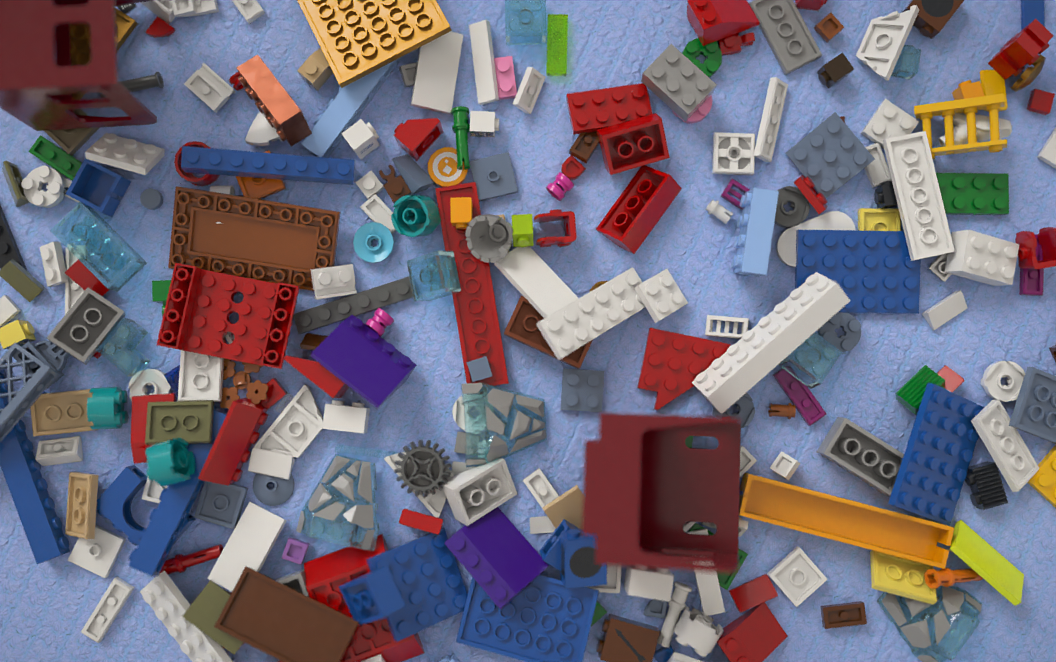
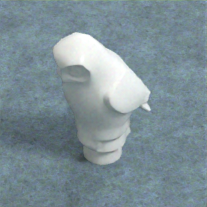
(982, 129)

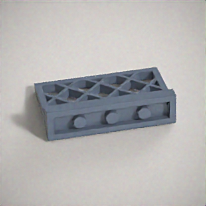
(28, 394)

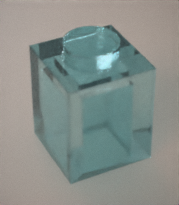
(907, 63)

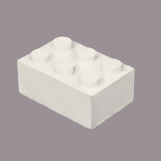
(982, 258)

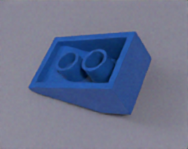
(372, 595)

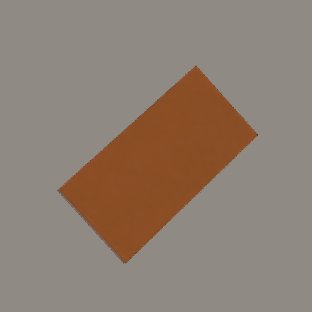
(256, 238)

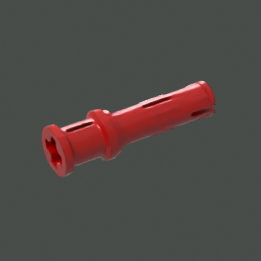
(182, 562)

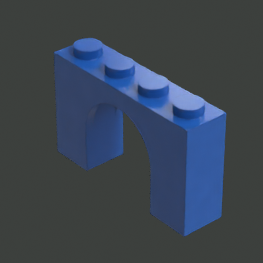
(117, 500)

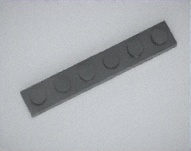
(353, 305)

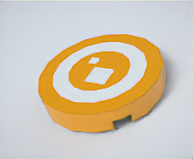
(443, 168)

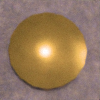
(1029, 74)

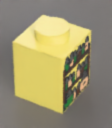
(16, 332)

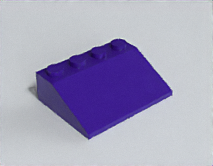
(364, 361)
(497, 556)

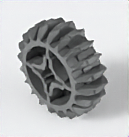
(429, 475)

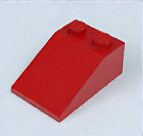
(719, 18)
(319, 375)
(138, 422)
(752, 636)

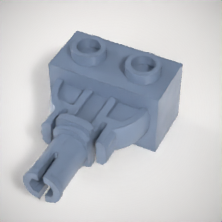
(48, 354)

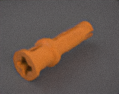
(947, 577)

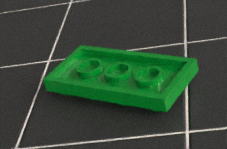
(974, 193)

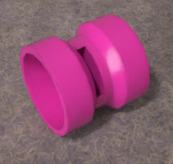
(560, 186)
(379, 321)

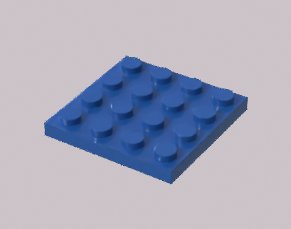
(428, 580)

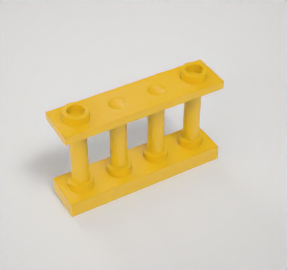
(969, 107)

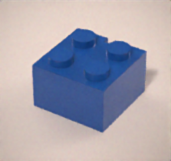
(98, 187)

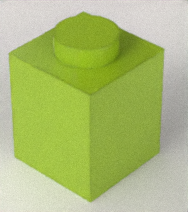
(522, 230)

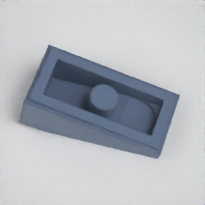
(412, 174)

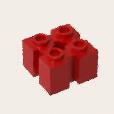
(1021, 50)

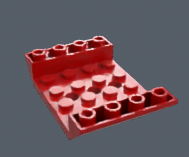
(200, 312)
(370, 639)

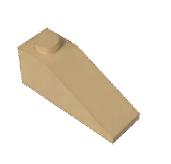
(316, 69)

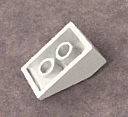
(479, 490)

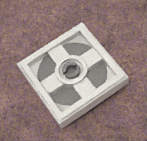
(733, 153)

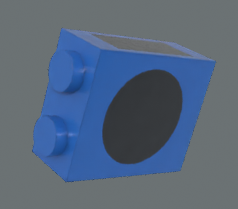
(578, 561)

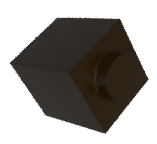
(834, 70)

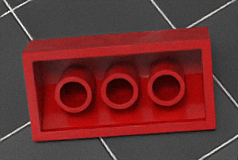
(639, 208)
(234, 442)

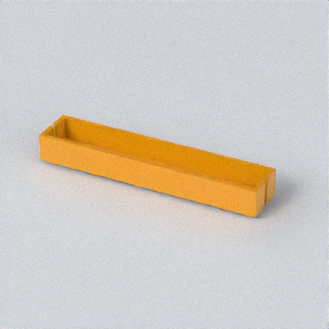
(844, 520)

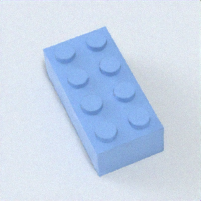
(755, 232)

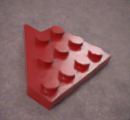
(674, 362)

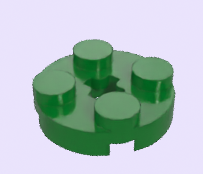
(710, 51)

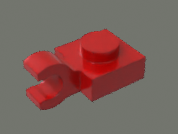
(733, 43)

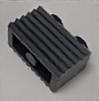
(985, 485)

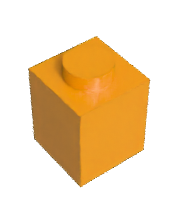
(968, 90)
(461, 212)

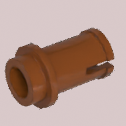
(782, 410)

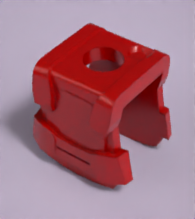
(569, 227)
(1028, 245)

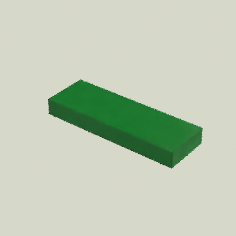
(55, 157)

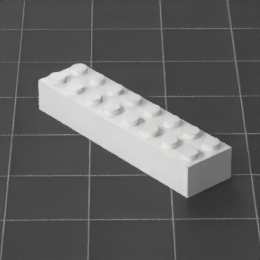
(770, 341)

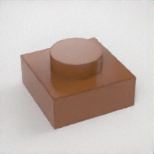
(828, 27)

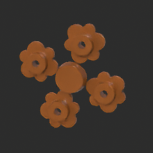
(242, 380)

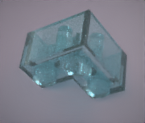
(121, 345)

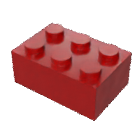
(633, 143)

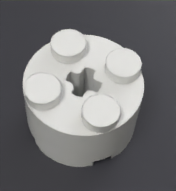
(697, 631)

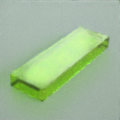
(557, 45)

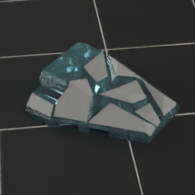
(500, 422)
(343, 505)
(934, 630)

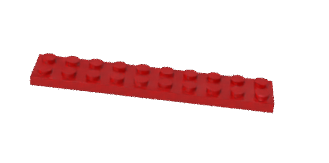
(476, 302)

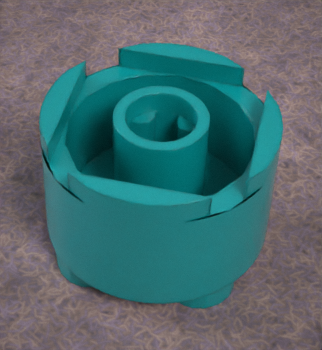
(415, 215)
(107, 408)
(170, 462)

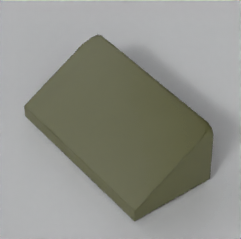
(14, 181)
(21, 280)

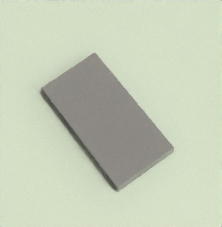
(786, 33)

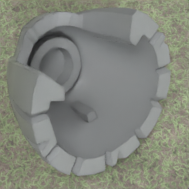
(489, 237)

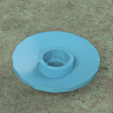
(363, 242)

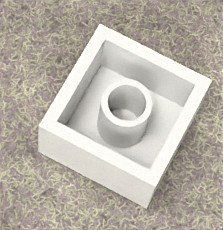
(649, 582)

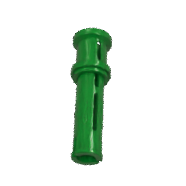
(461, 129)

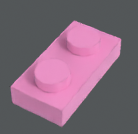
(505, 77)

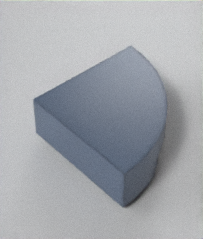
(656, 608)

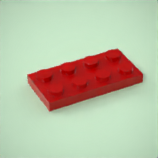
(607, 107)

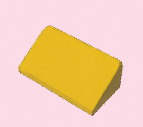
(993, 84)

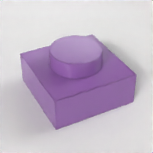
(295, 550)

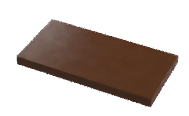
(284, 621)

